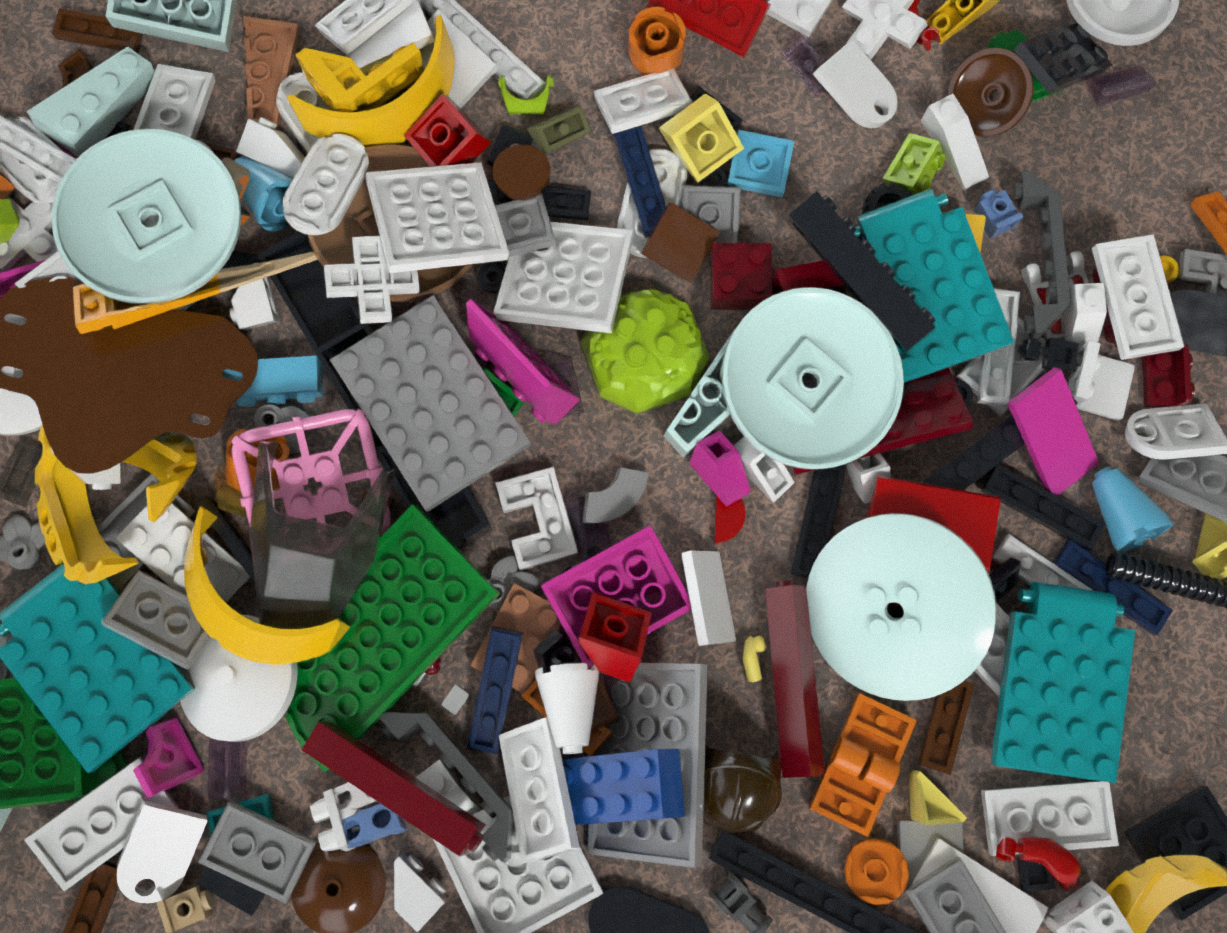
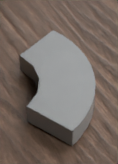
(616, 498)

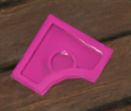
(168, 760)

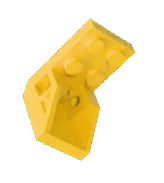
(348, 89)

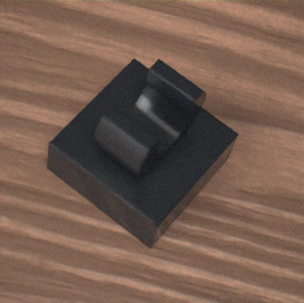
(552, 652)

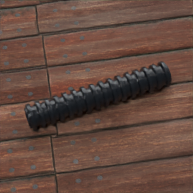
(1167, 579)

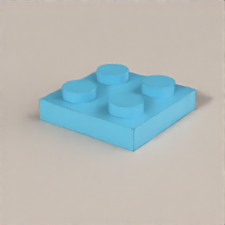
(761, 164)

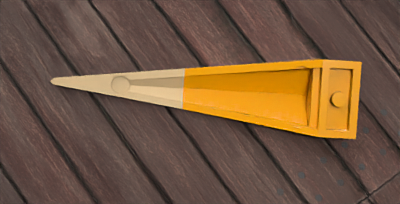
(97, 311)

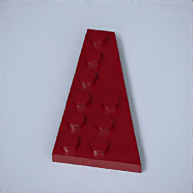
(927, 411)

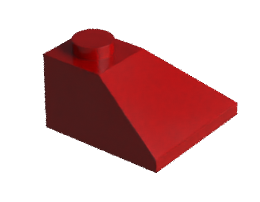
(446, 135)
(614, 636)

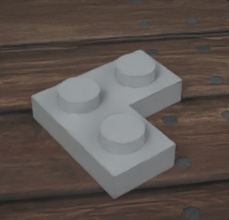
(1204, 269)

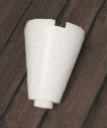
(569, 703)

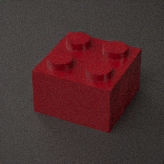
(740, 275)

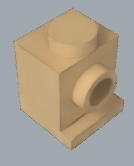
(173, 913)

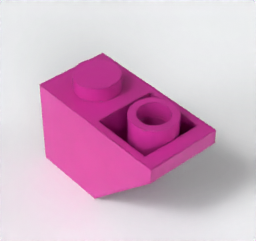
(720, 468)

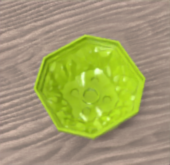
(649, 355)

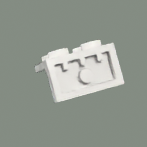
(1100, 382)
(1087, 912)

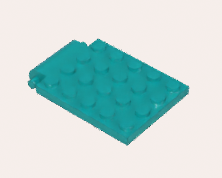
(945, 273)
(82, 675)
(1064, 684)

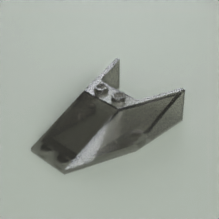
(309, 567)

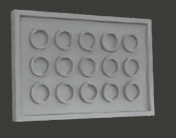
(430, 403)
(659, 711)

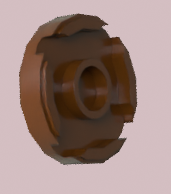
(521, 172)

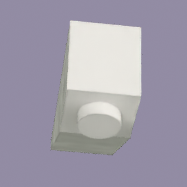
(951, 126)
(270, 146)

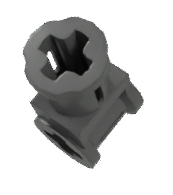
(737, 902)

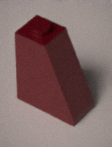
(806, 276)

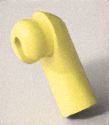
(750, 658)

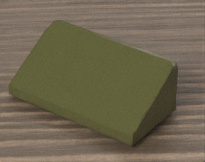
(560, 129)

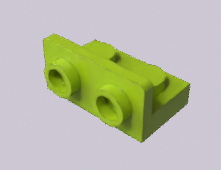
(915, 164)

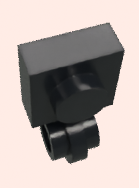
(1056, 354)

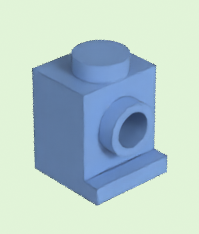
(997, 220)

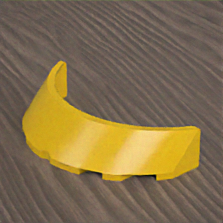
(391, 121)
(172, 461)
(69, 523)
(239, 633)
(1159, 882)

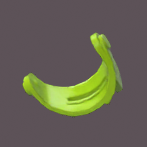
(530, 106)

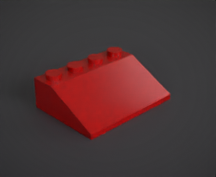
(964, 512)

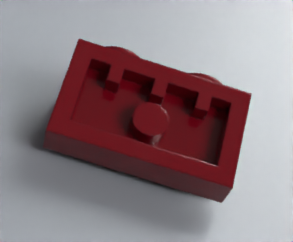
(1168, 378)

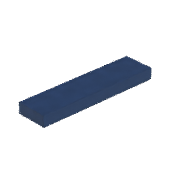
(641, 177)
(1090, 571)
(495, 689)

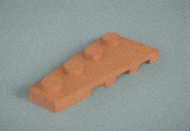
(269, 60)

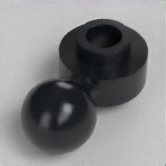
(485, 284)

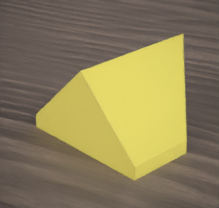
(1212, 548)
(929, 804)

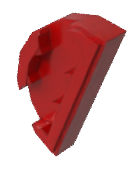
(728, 520)

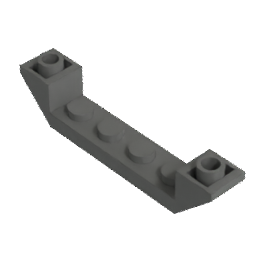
(1032, 195)
(499, 835)

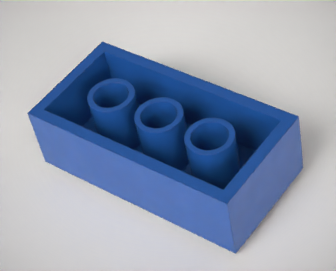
(625, 786)

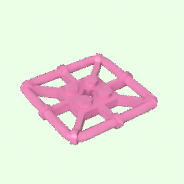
(322, 466)

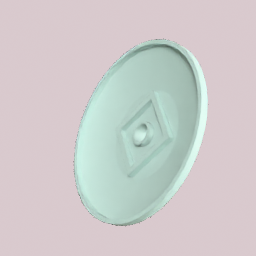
(120, 184)
(854, 371)
(943, 598)

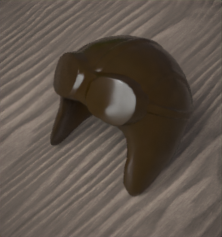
(740, 790)

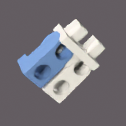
(354, 819)

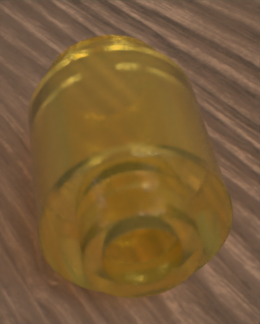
(229, 500)

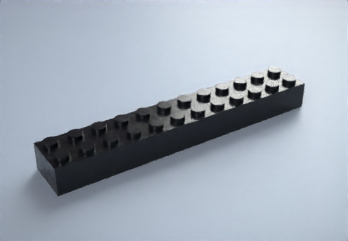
(333, 327)

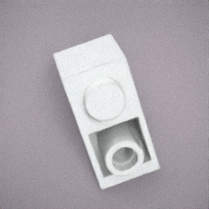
(414, 893)

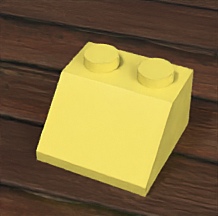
(702, 137)

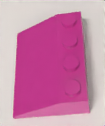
(519, 365)
(629, 572)

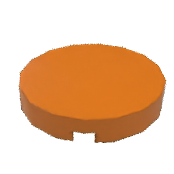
(876, 871)

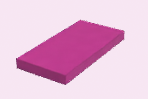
(1053, 432)

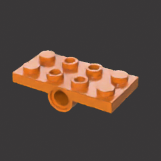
(863, 764)

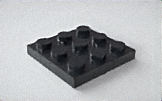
(1185, 827)

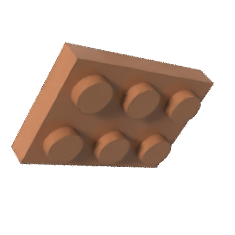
(532, 616)

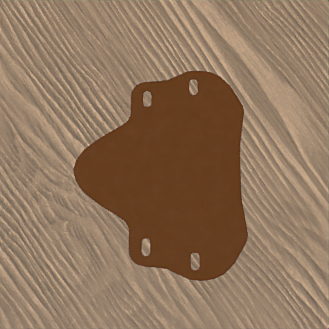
(121, 386)

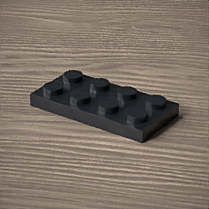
(1063, 57)

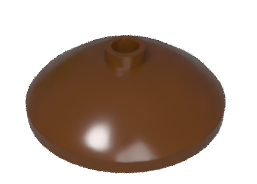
(983, 76)
(360, 886)

